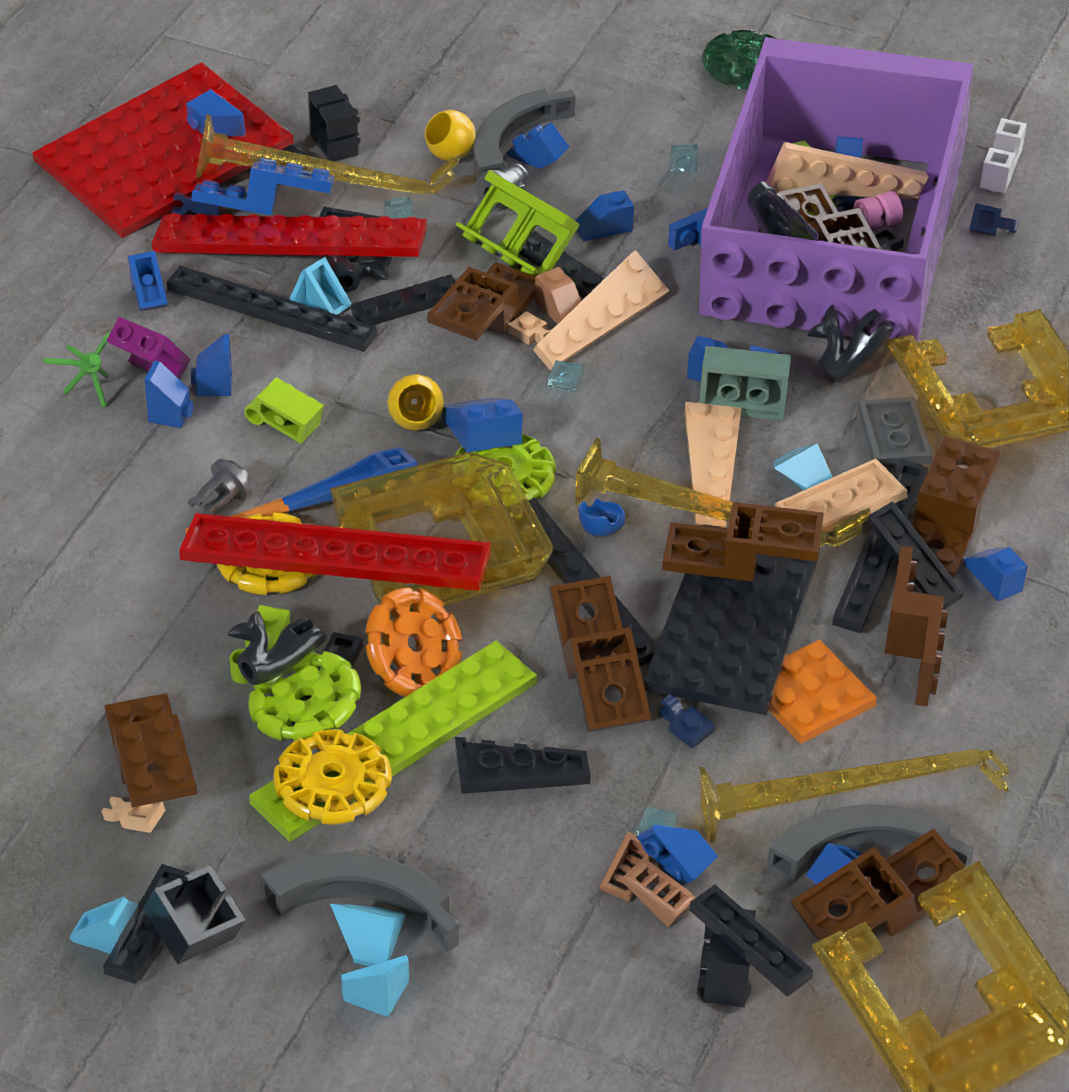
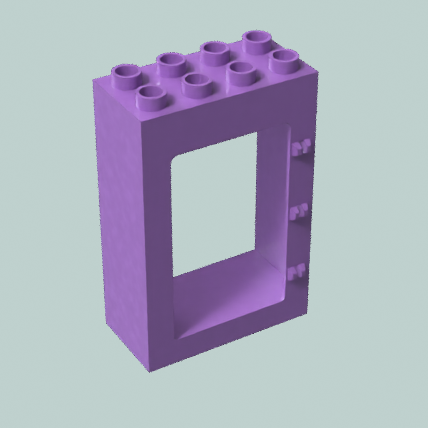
(813, 94)

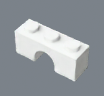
(1003, 156)

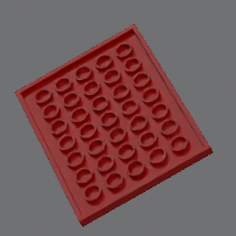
(146, 151)

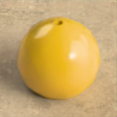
(450, 135)
(428, 405)

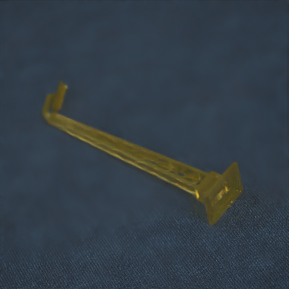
(214, 152)
(598, 475)
(725, 801)

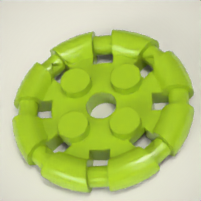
(529, 463)
(311, 715)

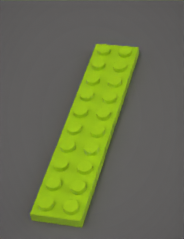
(422, 721)

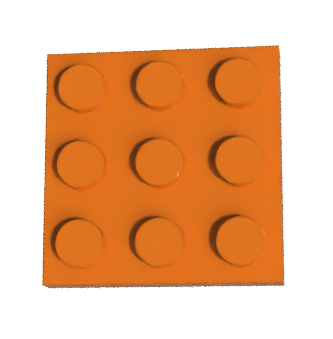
(817, 693)

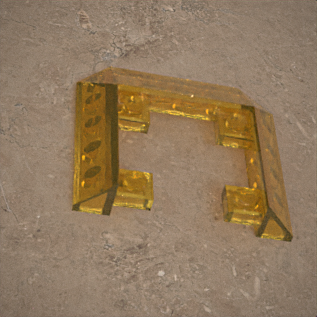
(962, 416)
(458, 486)
(1023, 994)

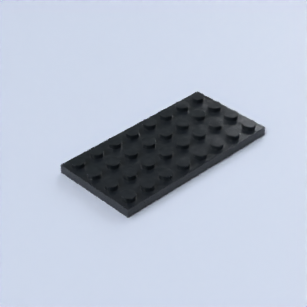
(731, 635)

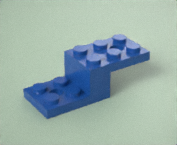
(263, 186)

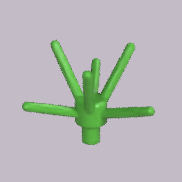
(88, 365)

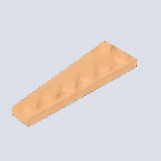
(842, 174)
(612, 303)
(712, 451)

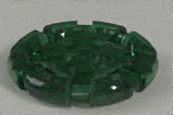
(733, 56)

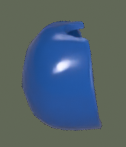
(601, 518)

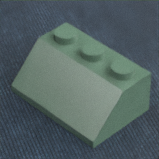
(746, 380)

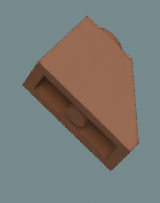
(556, 294)

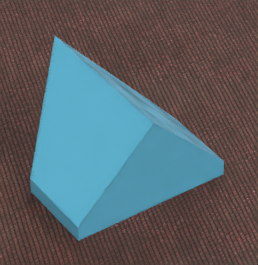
(320, 289)
(804, 466)
(103, 925)
(369, 931)
(376, 986)

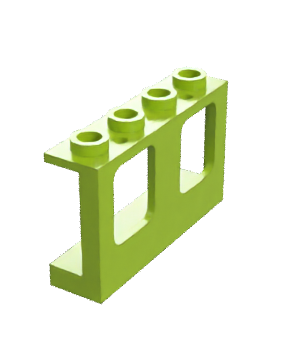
(530, 214)

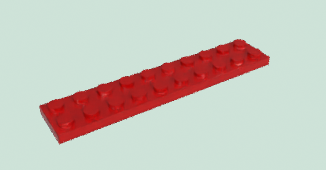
(290, 235)
(336, 551)

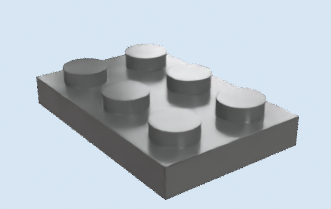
(894, 431)

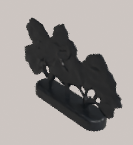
(776, 215)

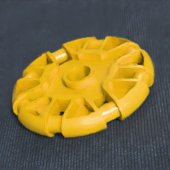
(254, 580)
(337, 753)

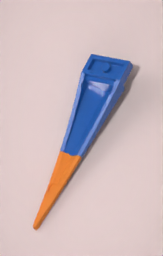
(319, 493)

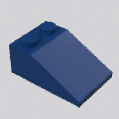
(484, 423)

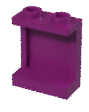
(147, 347)

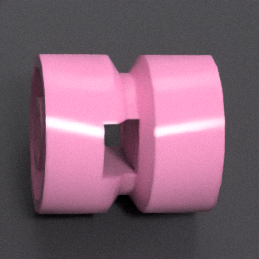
(881, 210)

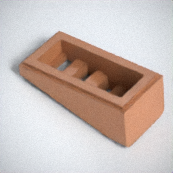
(629, 844)
(659, 906)

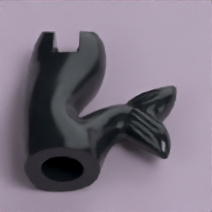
(351, 273)
(861, 347)
(292, 646)

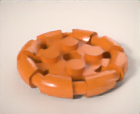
(425, 631)

